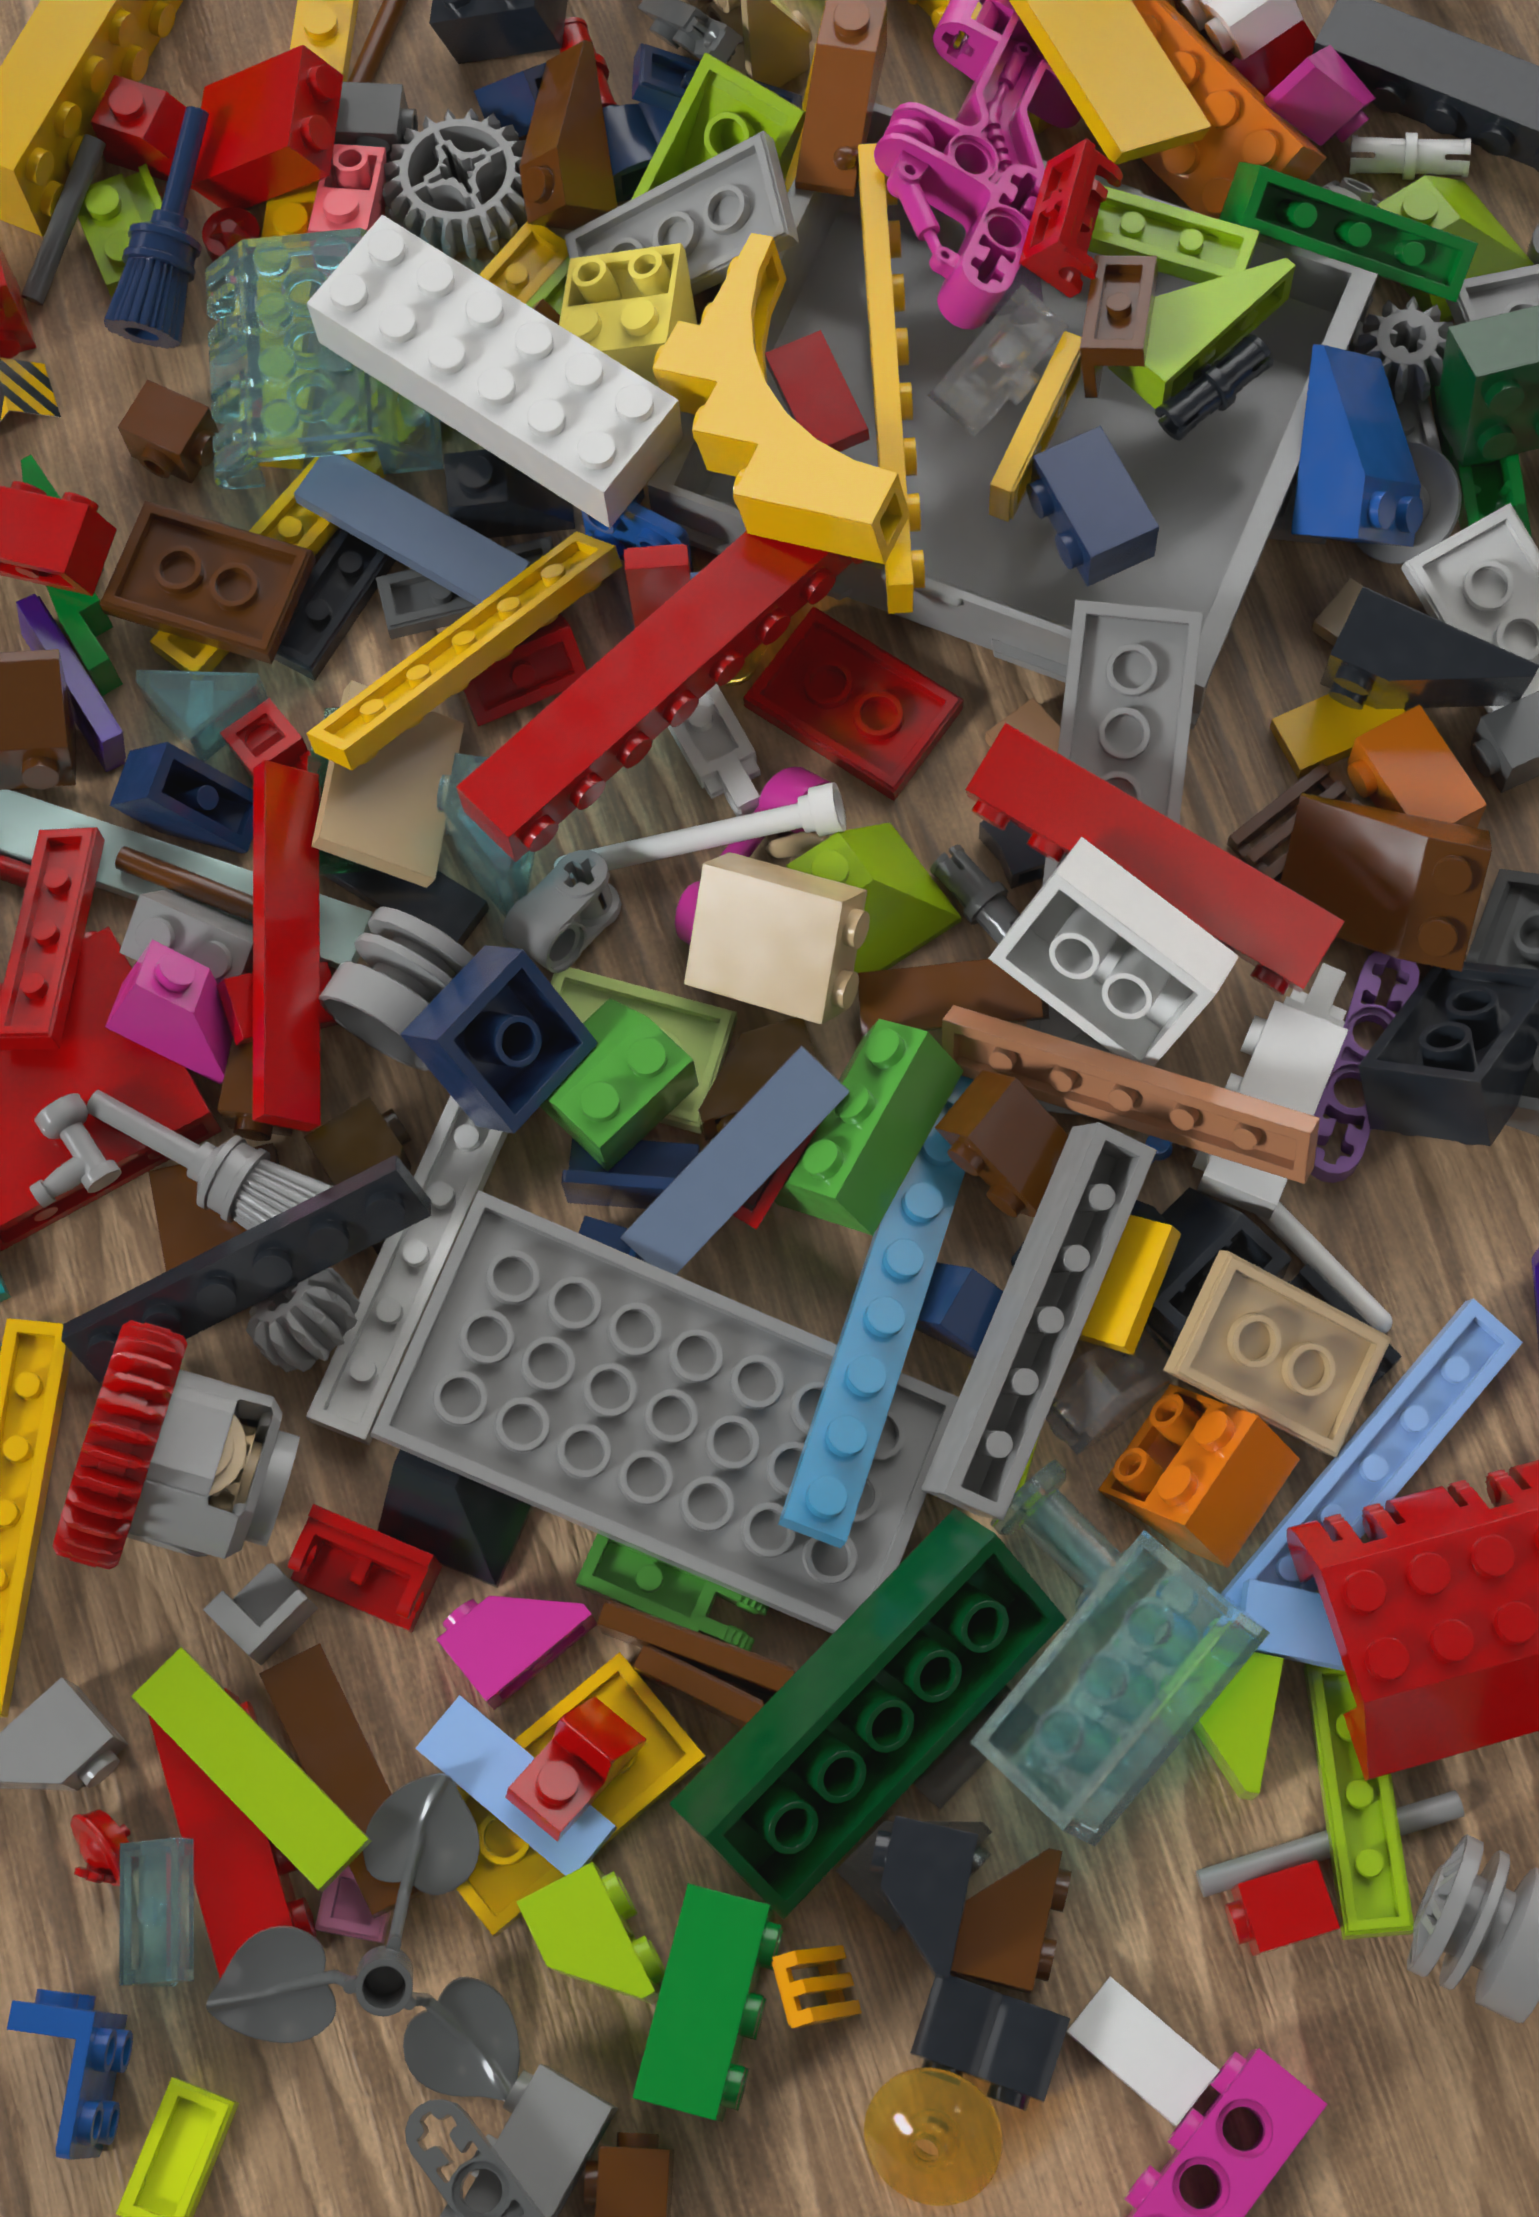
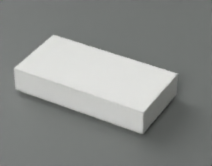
(1142, 2051)

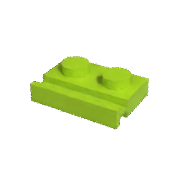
(110, 211)

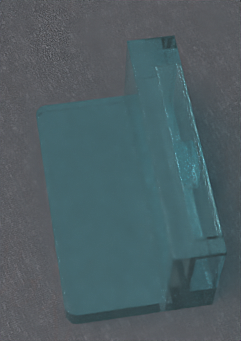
(156, 1912)

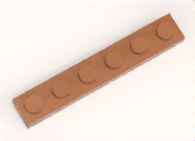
(1136, 1094)

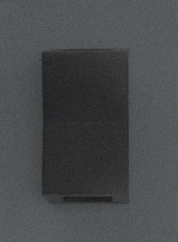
(1017, 859)

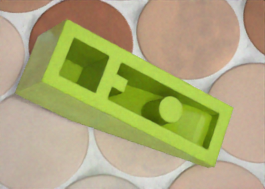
(1203, 325)

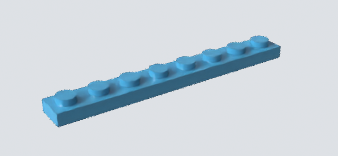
(874, 1345)

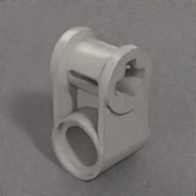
(562, 918)

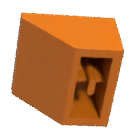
(1200, 1473)

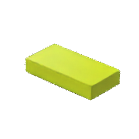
(178, 2153)

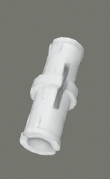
(1410, 156)

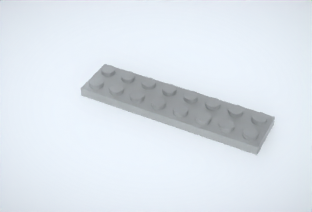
(1127, 719)

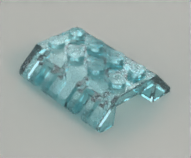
(281, 386)

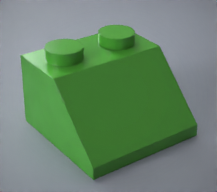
(621, 1084)

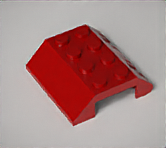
(1434, 1617)

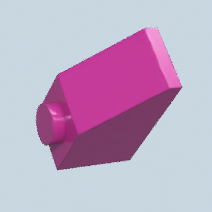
(1322, 98)
(174, 1011)
(510, 1640)

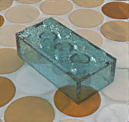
(1119, 1689)

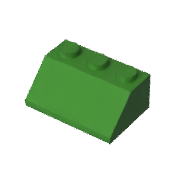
(875, 1133)

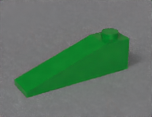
(1348, 230)

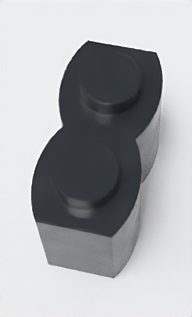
(990, 2039)

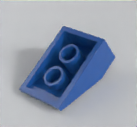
(1354, 456)

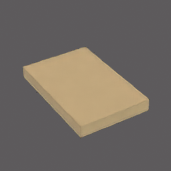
(388, 807)
(1277, 1353)

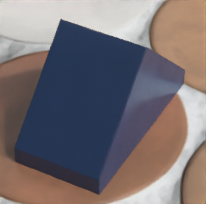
(958, 1307)

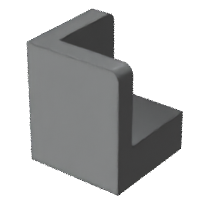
(262, 1613)

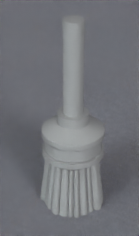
(230, 1178)

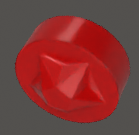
(227, 228)

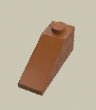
(841, 92)

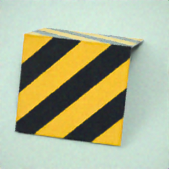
(26, 389)

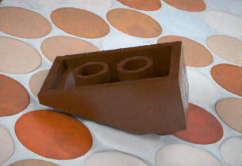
(1391, 876)

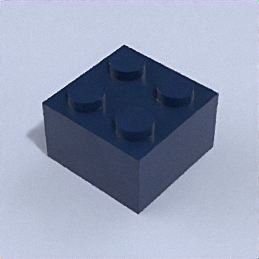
(499, 1038)

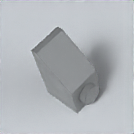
(59, 1743)

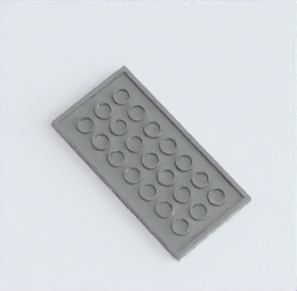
(647, 1413)

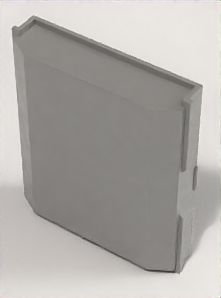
(1006, 579)

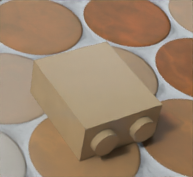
(776, 937)

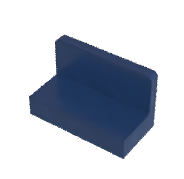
(632, 1180)

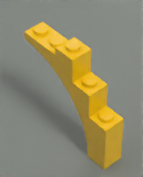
(785, 477)

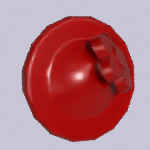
(99, 1846)

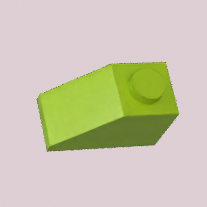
(1240, 1723)

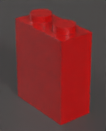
(268, 129)

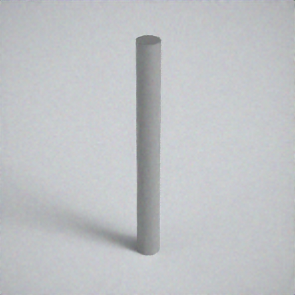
(1316, 1846)

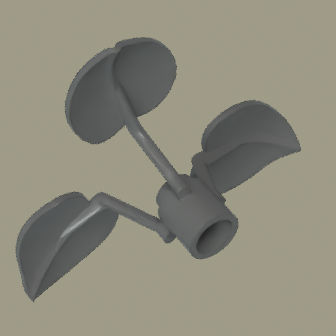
(283, 1995)

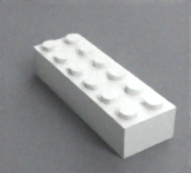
(496, 370)

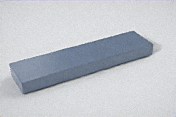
(407, 529)
(735, 1163)

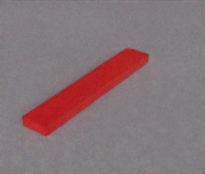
(286, 948)

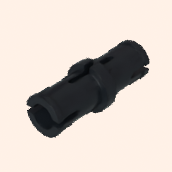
(1214, 387)

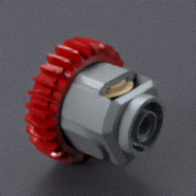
(173, 1459)

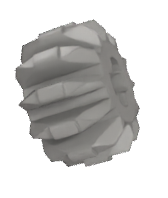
(1408, 345)
(304, 1321)

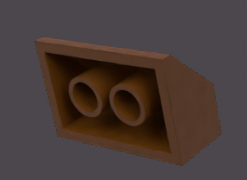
(35, 722)

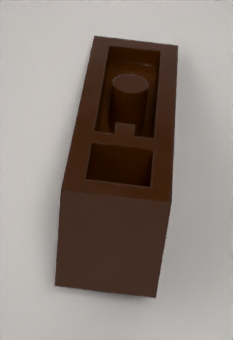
(567, 149)

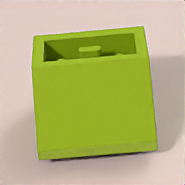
(587, 1936)

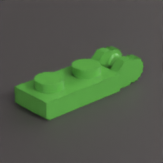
(662, 1590)

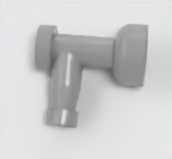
(88, 1166)

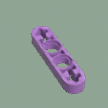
(1351, 1056)

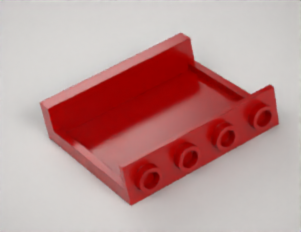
(86, 1062)

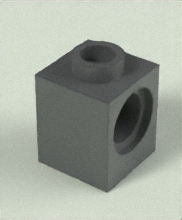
(374, 115)

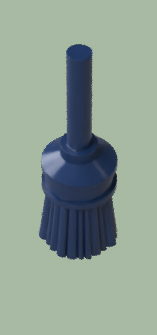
(161, 254)

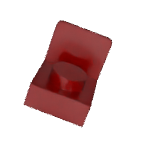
(574, 1766)

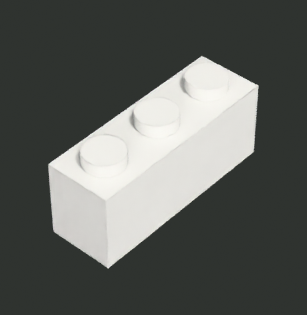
(1287, 1068)

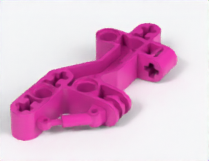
(982, 163)

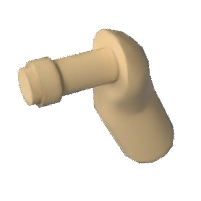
(792, 845)

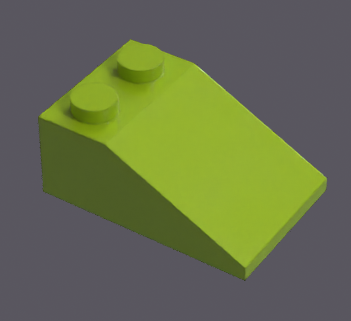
(717, 114)

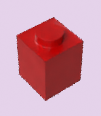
(1281, 1909)

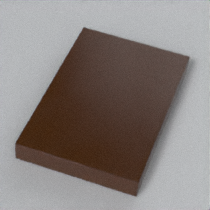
(208, 582)

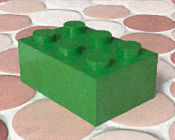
(708, 2004)

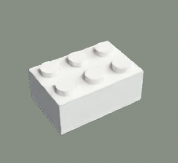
(1114, 956)

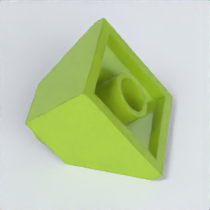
(1457, 210)
(901, 895)

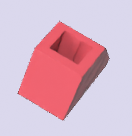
(352, 191)

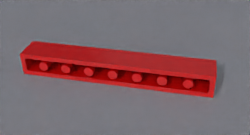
(643, 688)

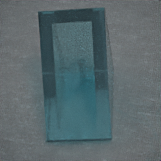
(200, 703)

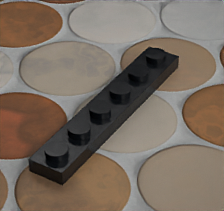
(257, 1262)

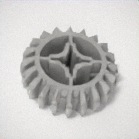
(446, 177)

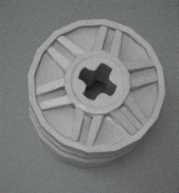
(407, 971)
(1481, 1927)

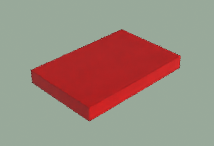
(853, 703)

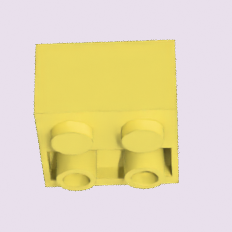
(629, 302)

